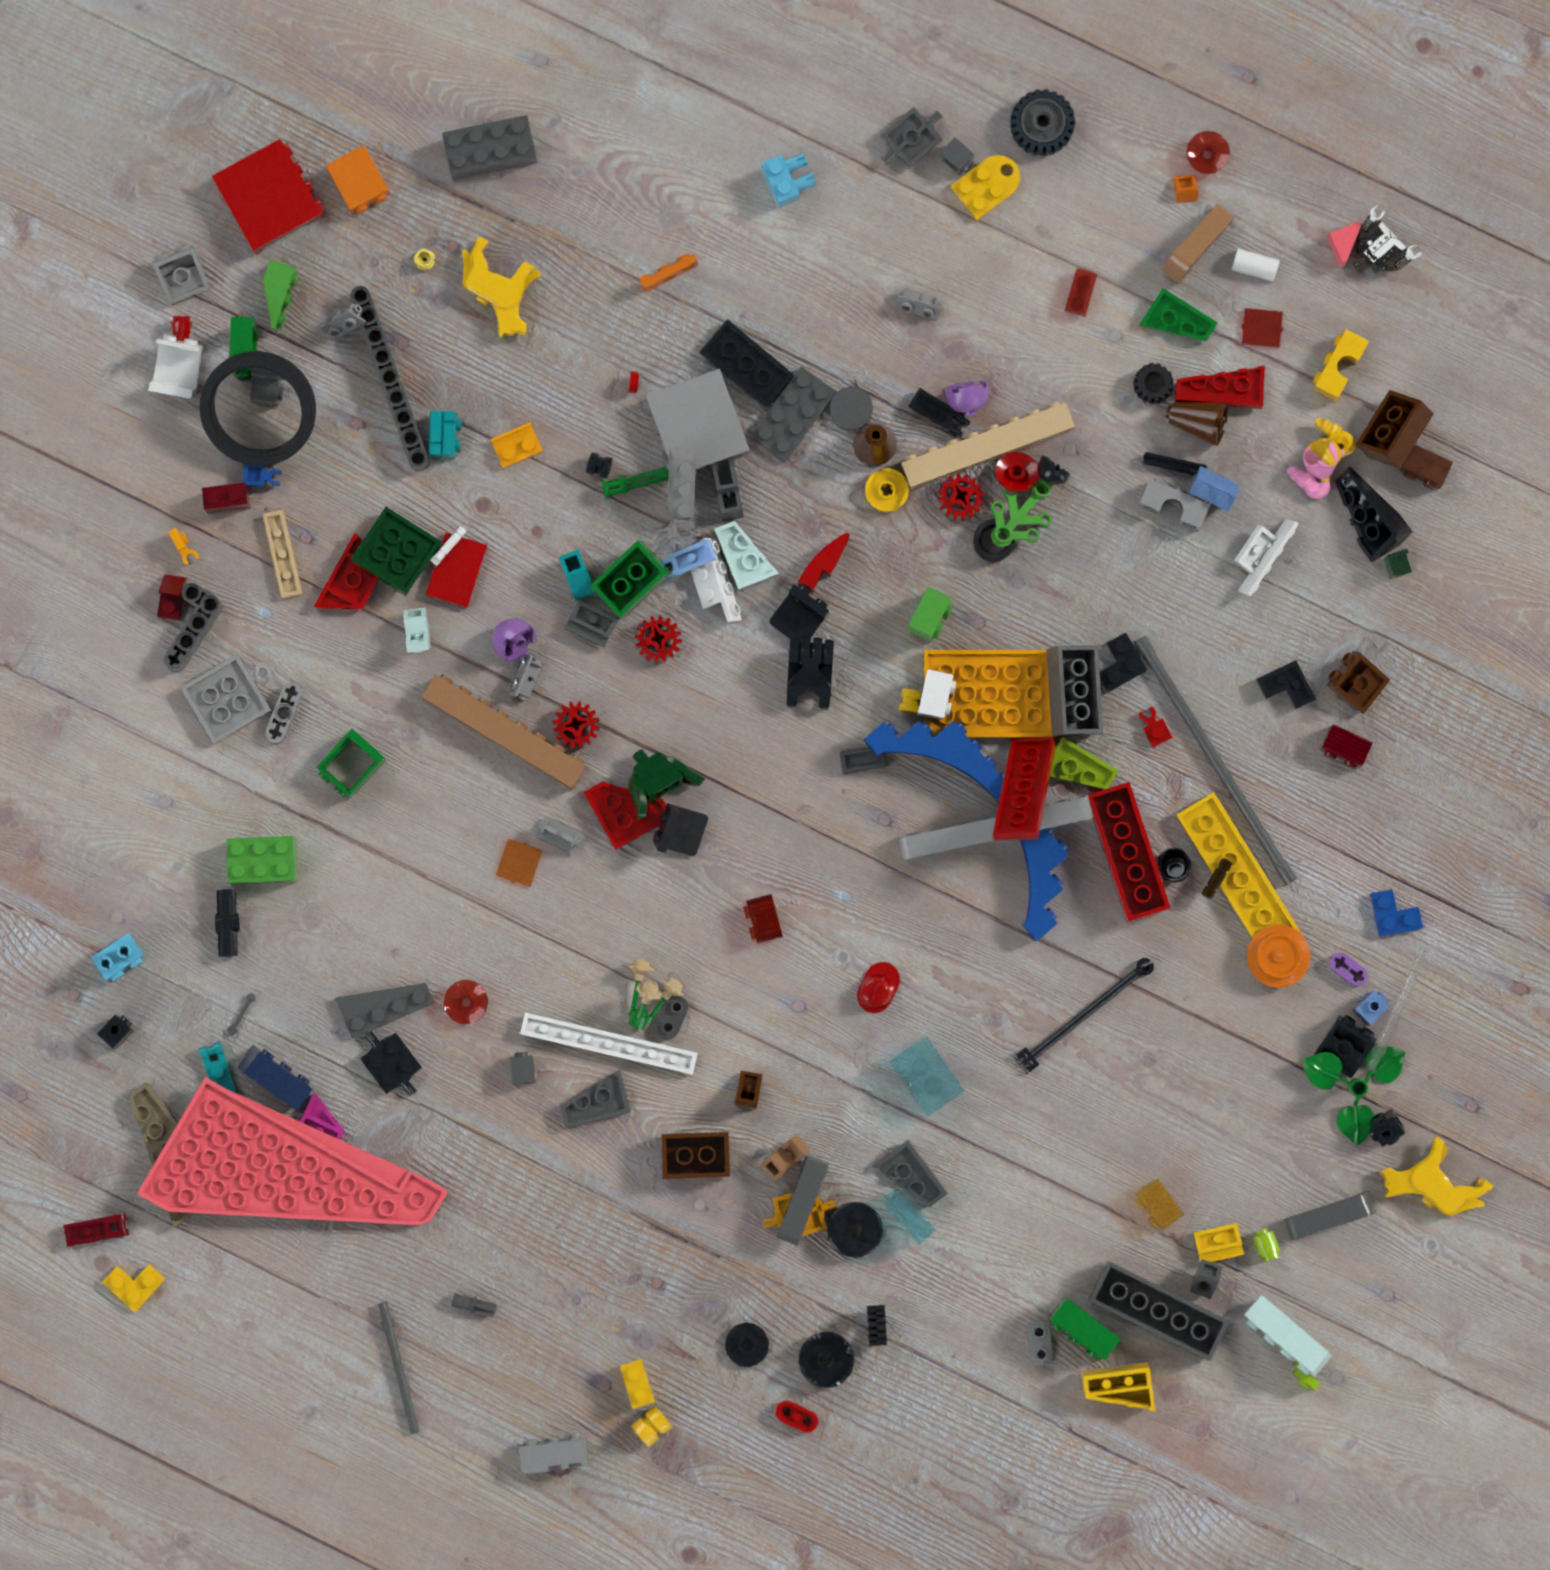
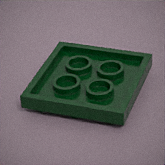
(395, 551)

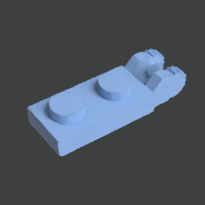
(690, 558)

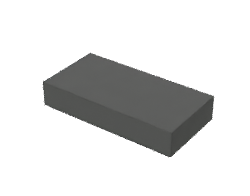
(861, 760)

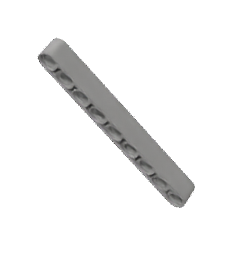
(981, 829)

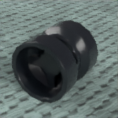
(599, 465)

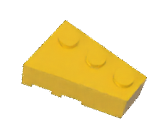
(1120, 1385)

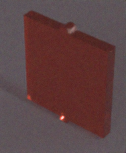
(1262, 327)

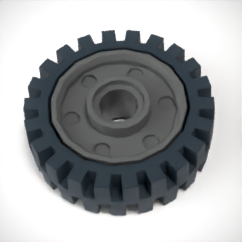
(1042, 106)

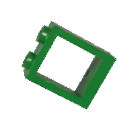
(243, 339)
(353, 736)

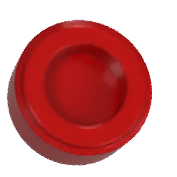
(633, 382)

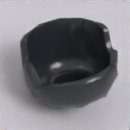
(1050, 473)
(1174, 865)

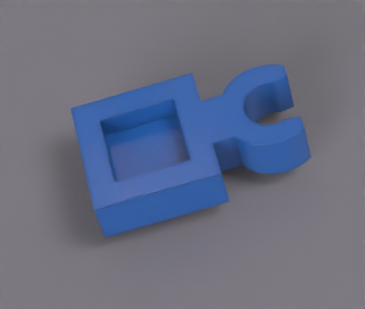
(257, 476)

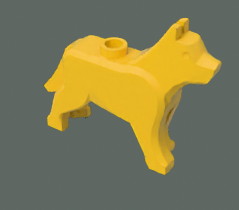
(497, 290)
(1433, 1185)

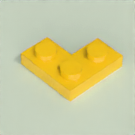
(134, 1292)

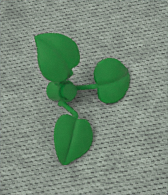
(1323, 1072)

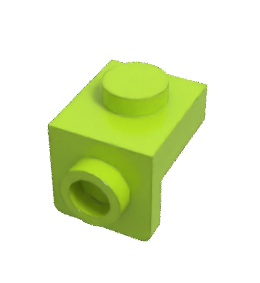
(1305, 1381)

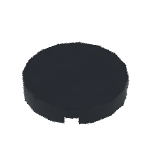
(747, 1344)

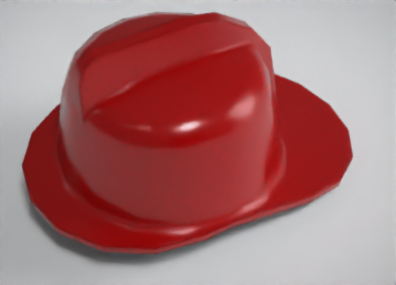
(878, 987)

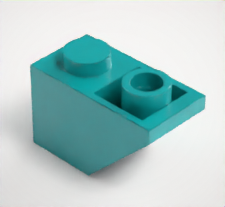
(576, 575)

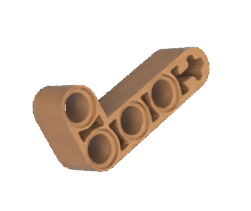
(1197, 243)

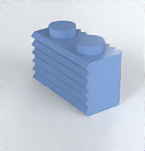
(1214, 488)

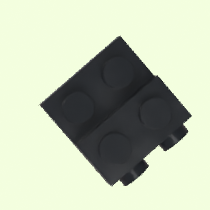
(1348, 1043)

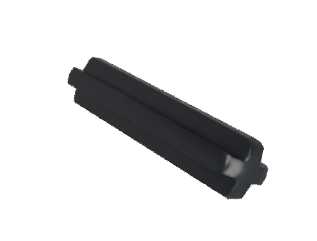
(1171, 463)

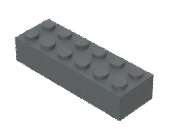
(1158, 1310)

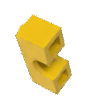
(1330, 381)

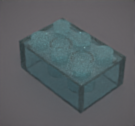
(926, 1076)

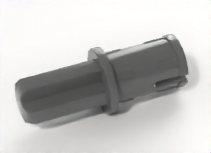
(474, 1305)

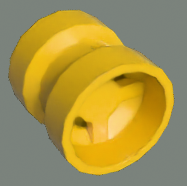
(910, 701)

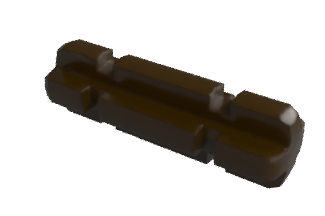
(1217, 878)

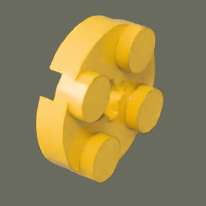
(882, 478)

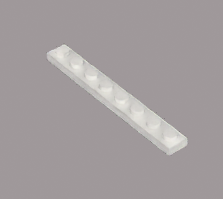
(608, 1043)

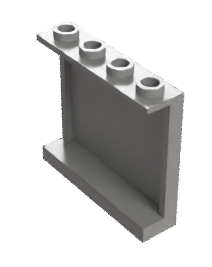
(698, 416)

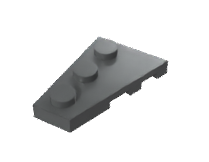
(597, 1103)
(912, 1173)

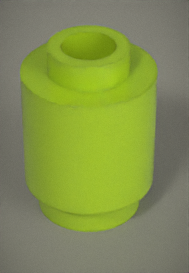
(1266, 1244)

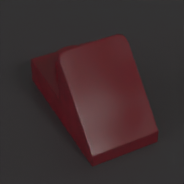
(171, 597)

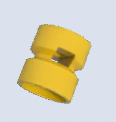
(651, 1426)

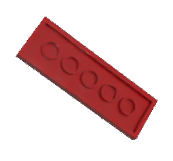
(1024, 788)

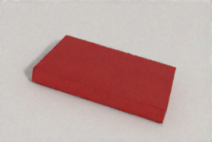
(458, 572)

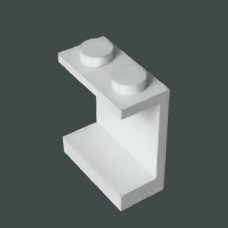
(177, 367)

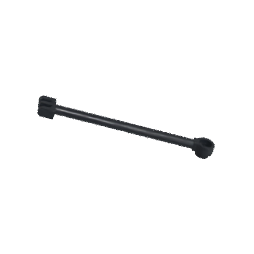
(1083, 1015)

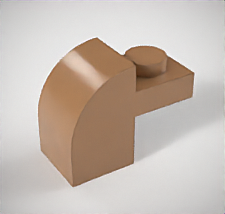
(785, 1157)

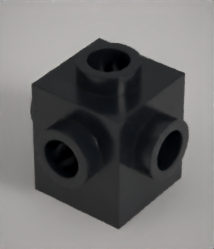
(1386, 1128)

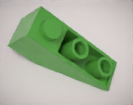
(278, 286)

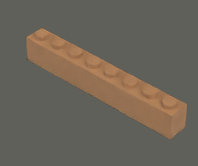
(504, 732)

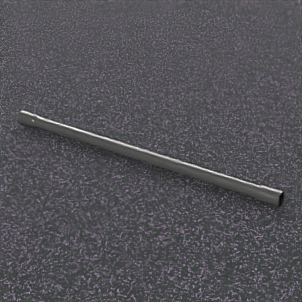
(1280, 864)

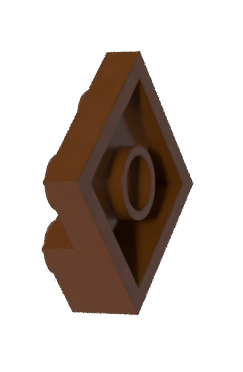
(1357, 681)

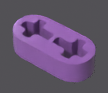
(1345, 974)

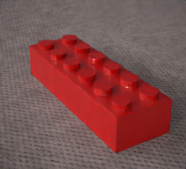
(1128, 852)

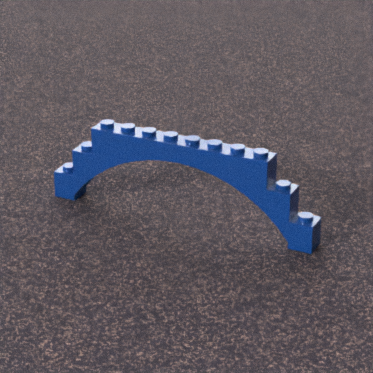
(956, 750)

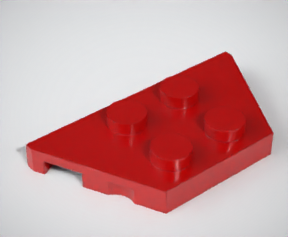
(348, 584)

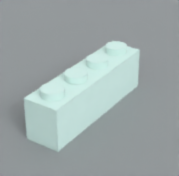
(1288, 1336)

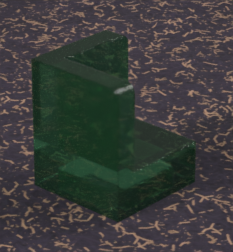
(1397, 564)

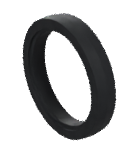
(235, 450)

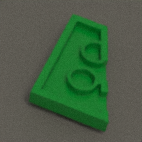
(1177, 317)

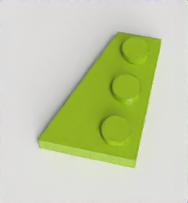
(1080, 766)

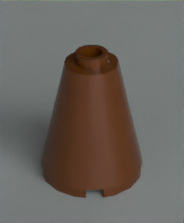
(1200, 419)
(874, 444)

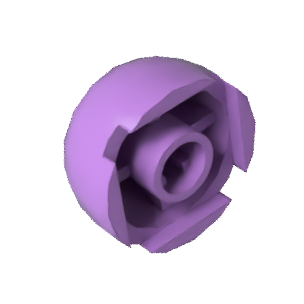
(967, 397)
(512, 638)

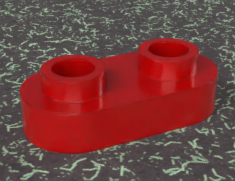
(796, 1417)

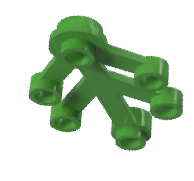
(1019, 517)

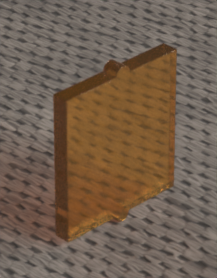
(519, 862)

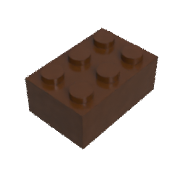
(1394, 429)
(695, 1155)

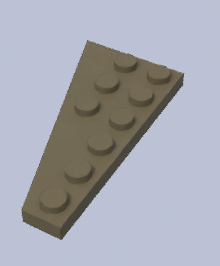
(156, 1128)

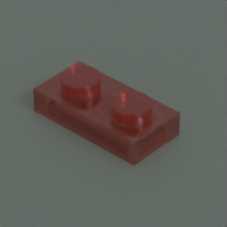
(1080, 292)

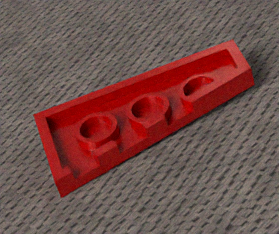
(1236, 388)

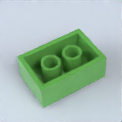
(261, 860)

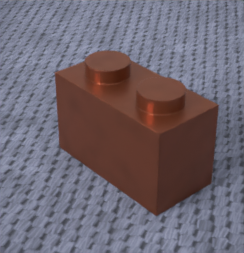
(1426, 467)

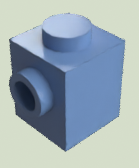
(1371, 1007)

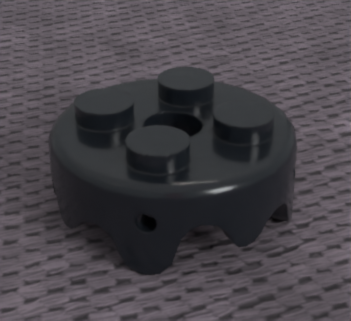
(854, 1245)
(830, 1375)

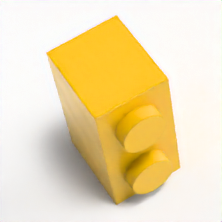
(637, 1383)

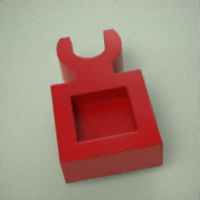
(1156, 731)

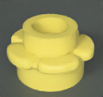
(424, 253)

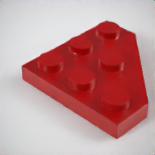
(618, 814)

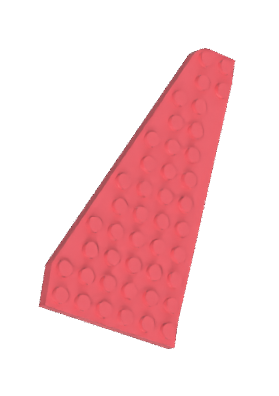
(261, 1163)

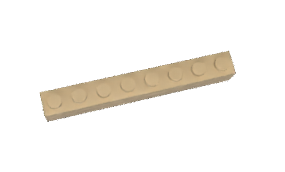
(987, 446)

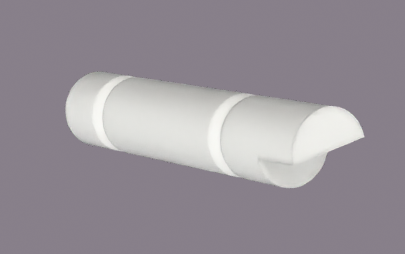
(450, 543)

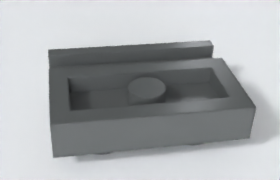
(591, 623)

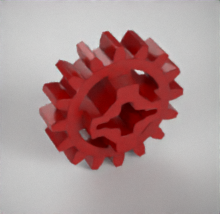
(969, 492)
(648, 641)
(586, 723)

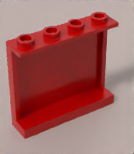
(268, 195)

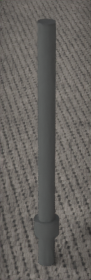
(388, 1324)

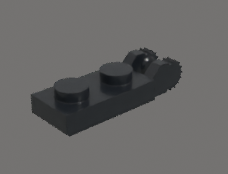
(937, 411)

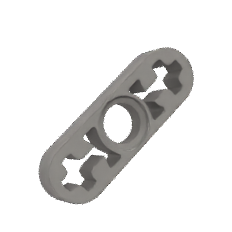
(283, 730)

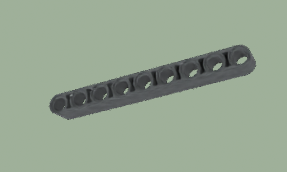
(396, 386)

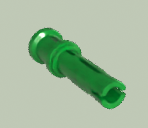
(660, 475)

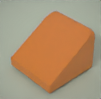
(1185, 188)

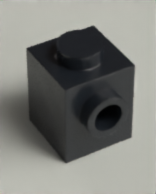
(116, 1031)

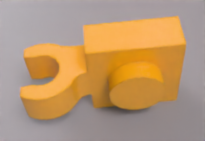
(180, 541)

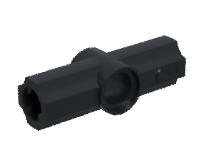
(227, 922)

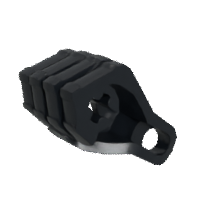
(810, 669)

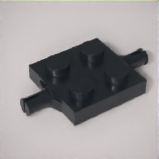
(391, 1063)

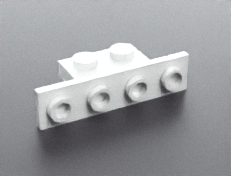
(1261, 552)
(715, 587)

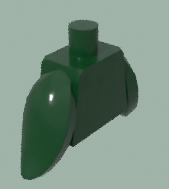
(656, 777)

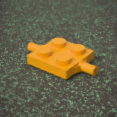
(816, 1218)

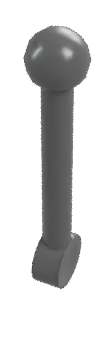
(232, 1030)

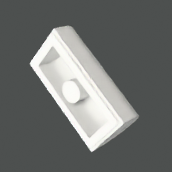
(1255, 265)

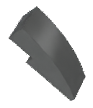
(727, 490)

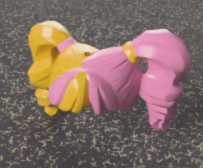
(1321, 459)

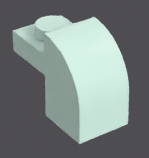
(416, 630)

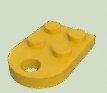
(986, 186)

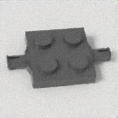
(911, 137)

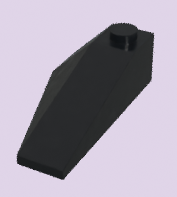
(1375, 520)

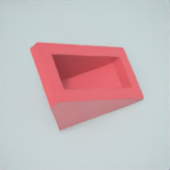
(1343, 241)

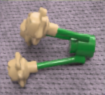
(649, 991)

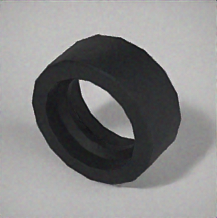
(987, 556)

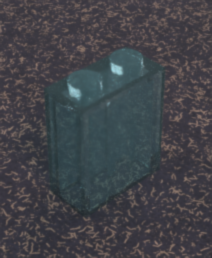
(908, 1215)

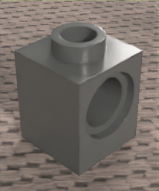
(957, 156)
(522, 1068)
(1206, 1279)

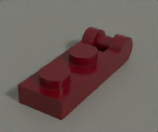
(95, 1230)

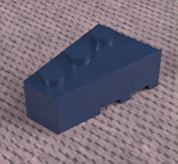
(275, 1077)

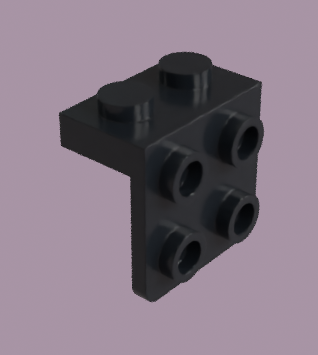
(799, 614)
(680, 830)

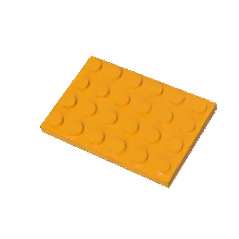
(995, 692)

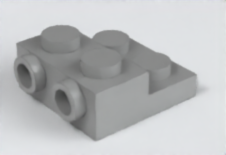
(180, 273)

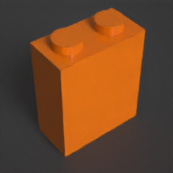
(358, 180)

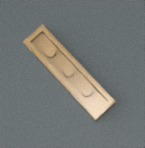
(282, 554)

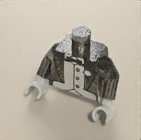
(1380, 247)

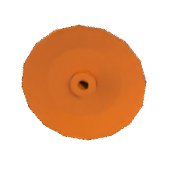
(1278, 956)

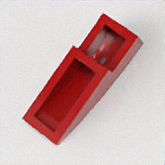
(823, 562)

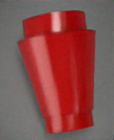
(181, 327)

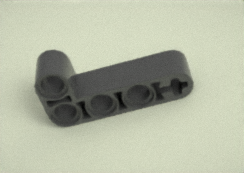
(188, 629)
(802, 1199)
(1331, 1215)

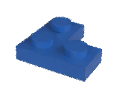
(1391, 921)

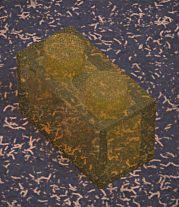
(1158, 1204)

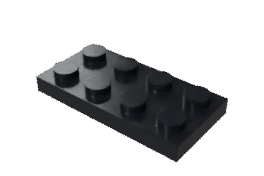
(746, 363)

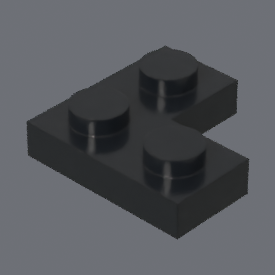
(1128, 664)
(1290, 679)

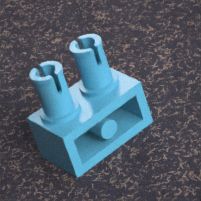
(783, 187)
(118, 958)

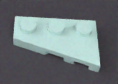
(743, 557)

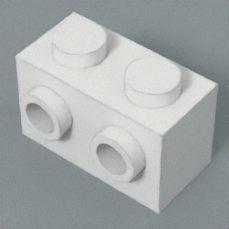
(935, 695)

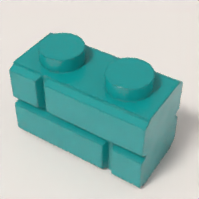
(443, 434)

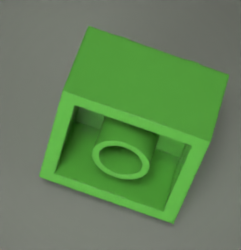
(929, 614)

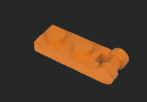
(667, 272)

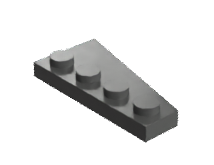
(377, 1008)

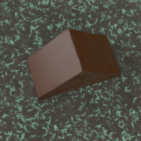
(748, 1089)

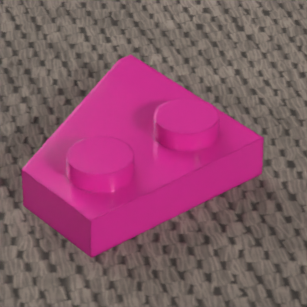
(320, 1118)

